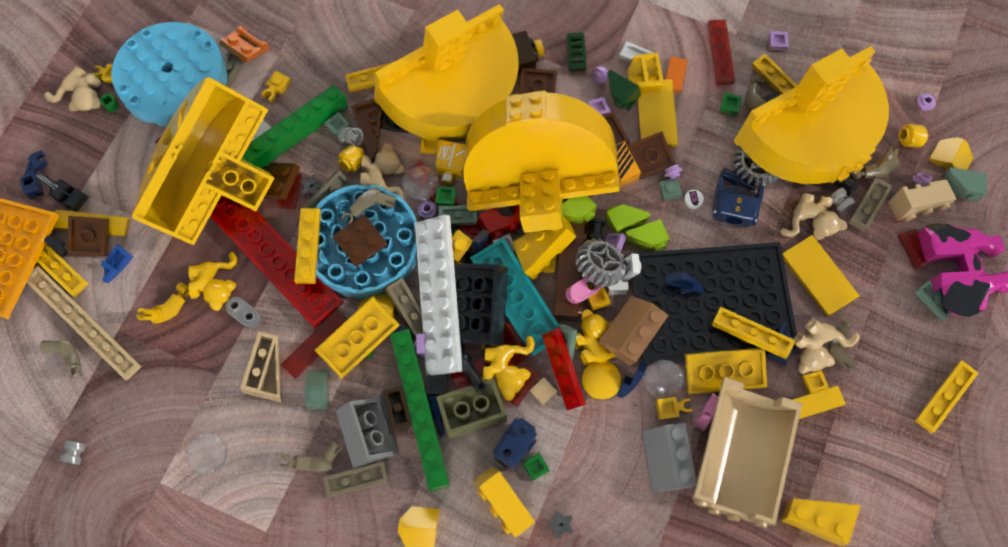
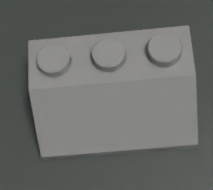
(366, 432)
(669, 458)

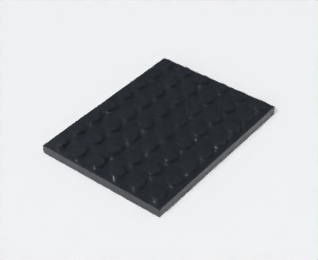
(736, 277)

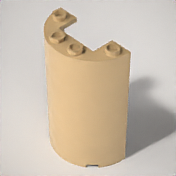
(747, 455)

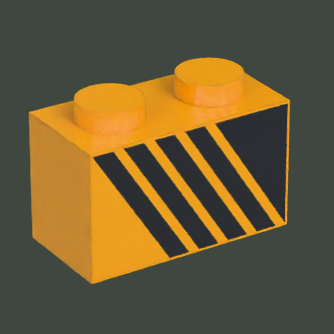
(627, 166)

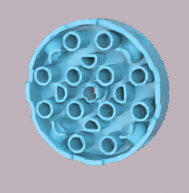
(161, 68)
(384, 267)

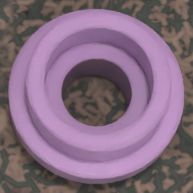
(600, 74)
(923, 105)
(673, 172)
(922, 179)
(427, 214)

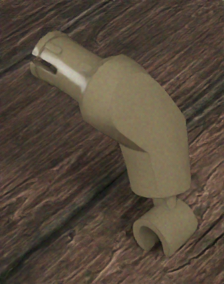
(753, 95)
(882, 168)
(367, 200)
(837, 350)
(67, 351)
(314, 463)

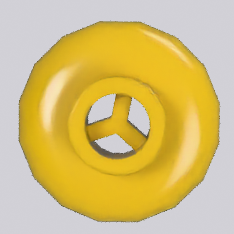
(913, 135)
(351, 158)

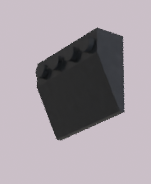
(481, 302)

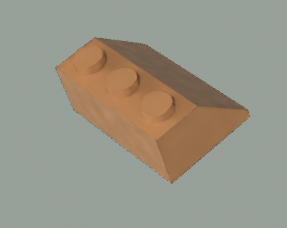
(633, 329)

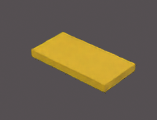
(657, 112)
(820, 276)
(357, 337)
(708, 369)

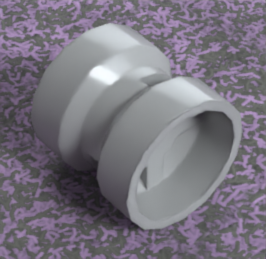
(350, 136)
(842, 200)
(72, 452)

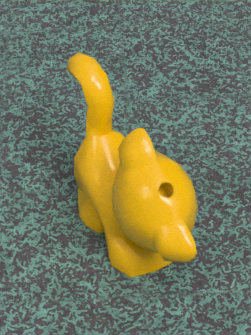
(215, 291)
(593, 328)
(509, 378)

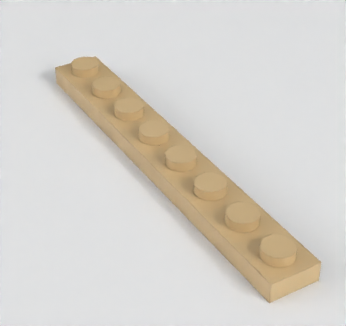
(83, 324)

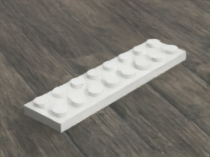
(438, 296)

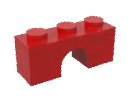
(499, 225)

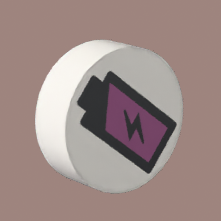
(693, 199)

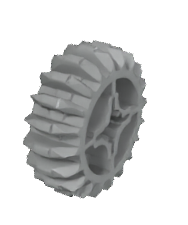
(753, 174)
(600, 262)

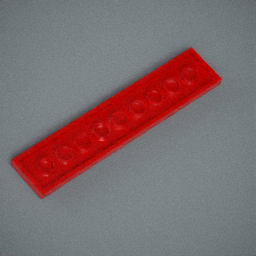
(274, 259)

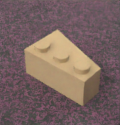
(922, 200)
(263, 369)

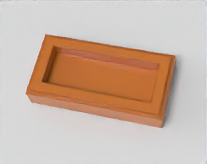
(676, 72)

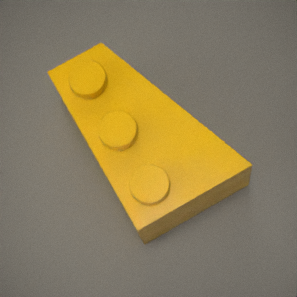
(540, 247)
(503, 502)
(823, 519)

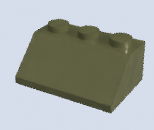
(471, 411)

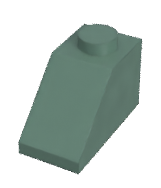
(966, 183)
(317, 390)

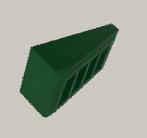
(576, 40)

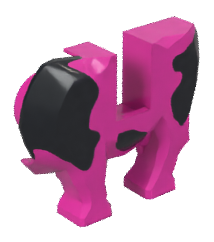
(964, 291)

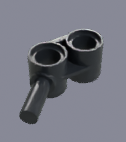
(64, 192)

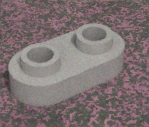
(242, 311)

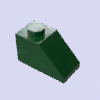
(623, 91)

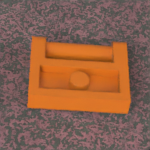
(242, 49)

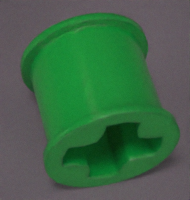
(109, 102)

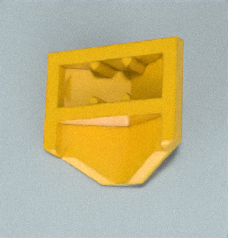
(645, 70)
(952, 153)
(419, 527)

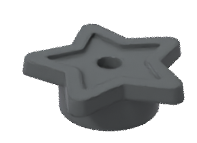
(312, 181)
(566, 528)

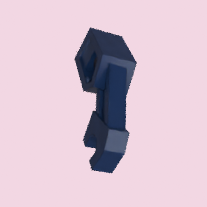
(34, 189)

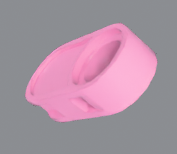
(579, 291)
(707, 413)

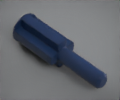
(734, 178)
(436, 413)

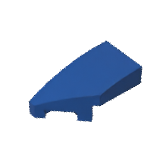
(115, 262)

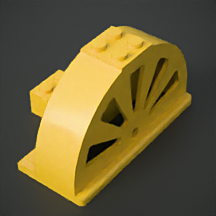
(451, 77)
(822, 124)
(537, 153)
(201, 161)

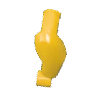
(167, 310)

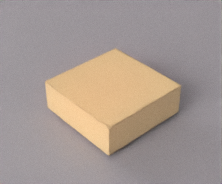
(543, 391)

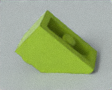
(579, 209)
(625, 218)
(648, 236)

